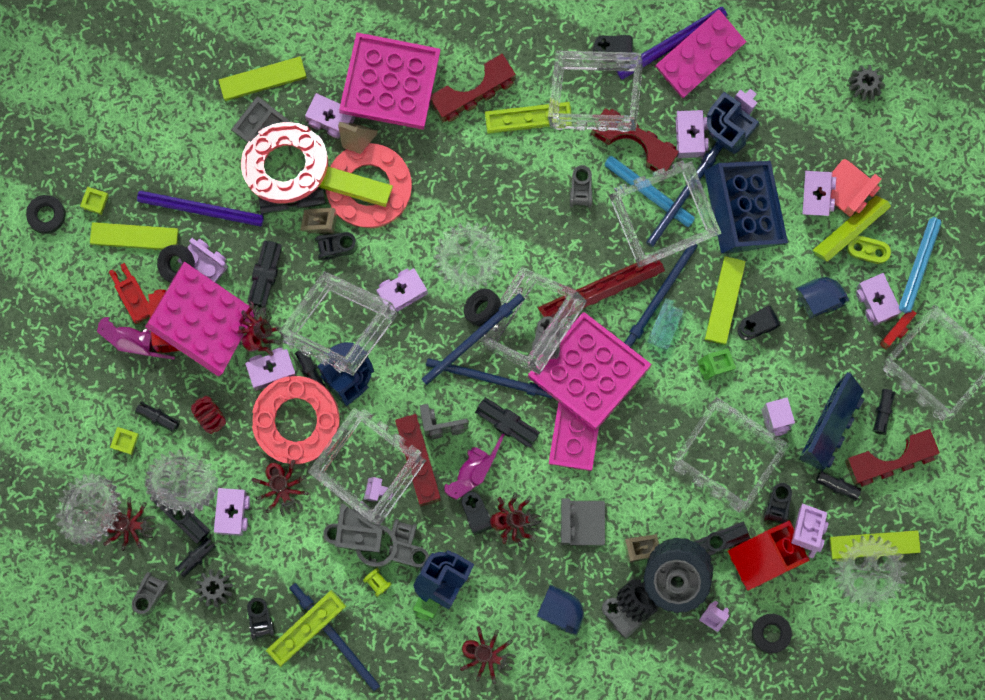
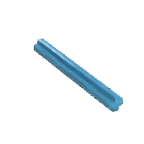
(650, 191)
(920, 265)

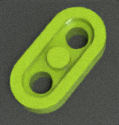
(868, 249)

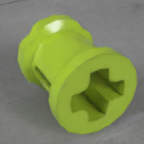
(377, 582)

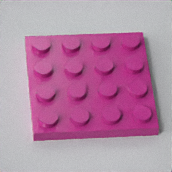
(390, 81)
(199, 319)
(591, 371)

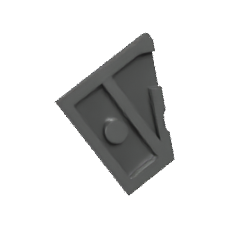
(255, 118)
(357, 532)

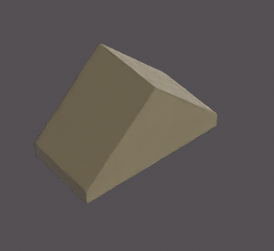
(355, 136)
(319, 221)
(640, 547)

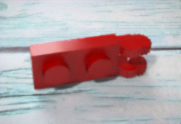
(131, 295)

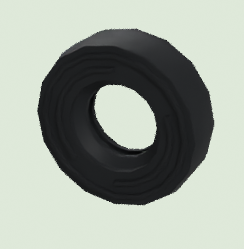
(45, 201)
(165, 256)
(475, 301)
(785, 633)

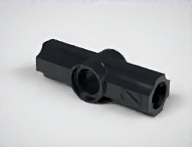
(312, 200)
(264, 273)
(508, 422)
(189, 524)
(730, 536)

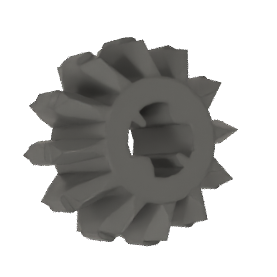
(869, 76)
(208, 584)

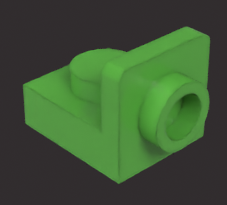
(716, 364)
(426, 609)

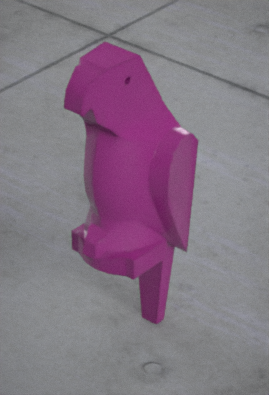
(128, 339)
(472, 471)

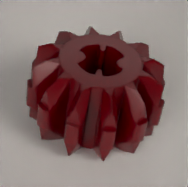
(208, 414)

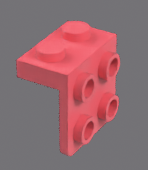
(852, 188)

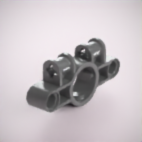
(401, 551)

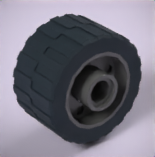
(678, 575)

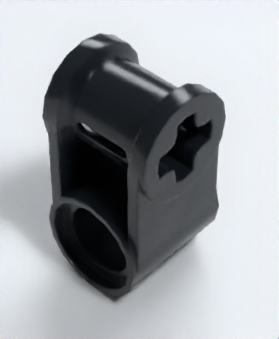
(619, 43)
(334, 245)
(761, 322)
(777, 505)
(477, 517)
(260, 621)

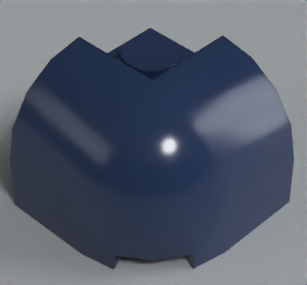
(729, 123)
(821, 296)
(342, 384)
(442, 577)
(562, 610)

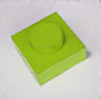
(94, 200)
(124, 441)

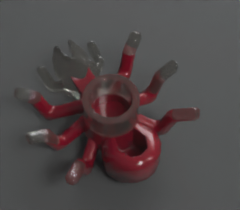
(257, 330)
(279, 484)
(515, 519)
(126, 524)
(483, 654)

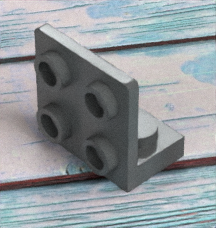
(435, 430)
(582, 522)

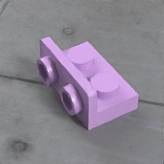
(205, 261)
(809, 529)

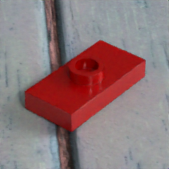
(898, 330)

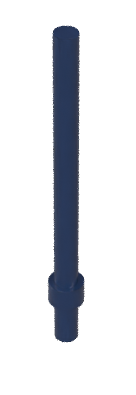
(706, 162)
(504, 311)
(637, 330)
(531, 388)
(307, 603)

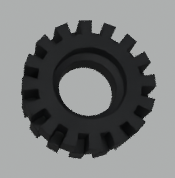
(636, 601)

